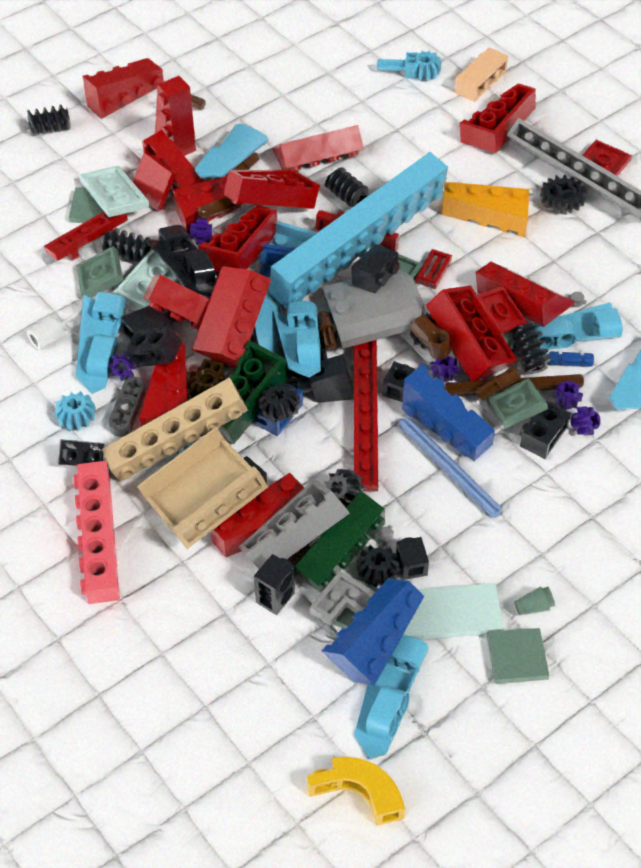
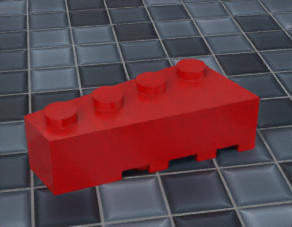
(121, 86)
(175, 114)
(166, 388)
(254, 514)

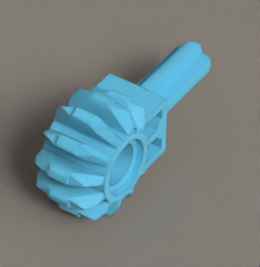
(417, 65)

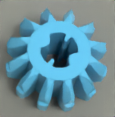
(75, 410)

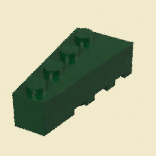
(254, 374)
(341, 542)

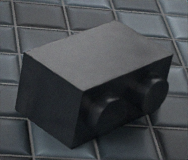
(375, 268)

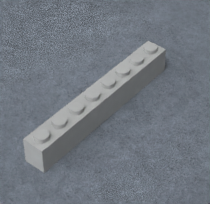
(577, 166)

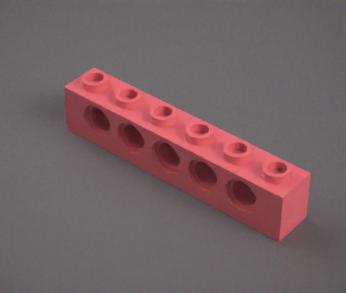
(106, 585)

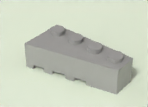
(295, 524)

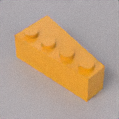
(487, 205)

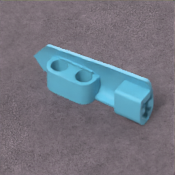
(233, 150)
(583, 325)
(265, 329)
(300, 337)
(98, 339)
(628, 389)
(389, 698)

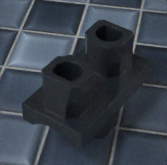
(79, 452)

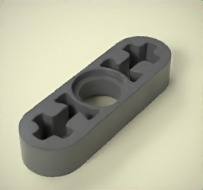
(128, 415)

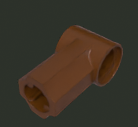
(432, 337)

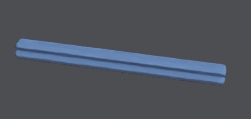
(450, 467)

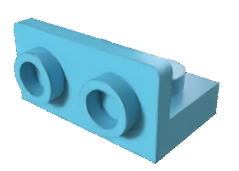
(290, 235)

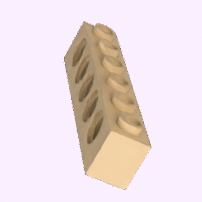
(174, 430)

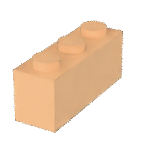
(481, 74)

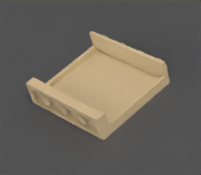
(202, 487)

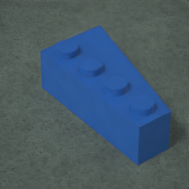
(445, 414)
(375, 631)

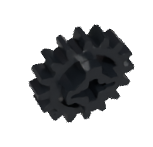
(563, 194)

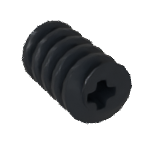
(49, 119)
(346, 187)
(126, 244)
(530, 349)

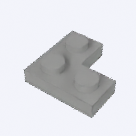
(339, 594)

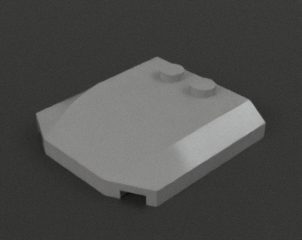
(372, 316)

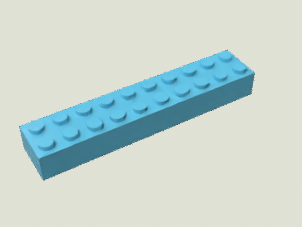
(358, 230)

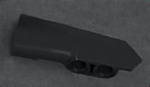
(183, 258)

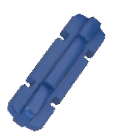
(571, 359)

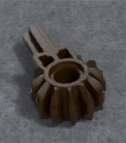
(206, 377)

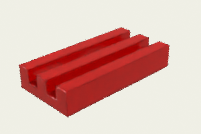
(428, 280)

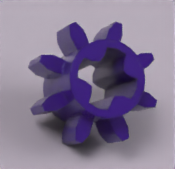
(201, 231)
(444, 368)
(118, 370)
(567, 395)
(585, 420)

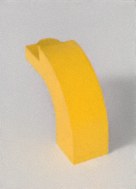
(362, 778)

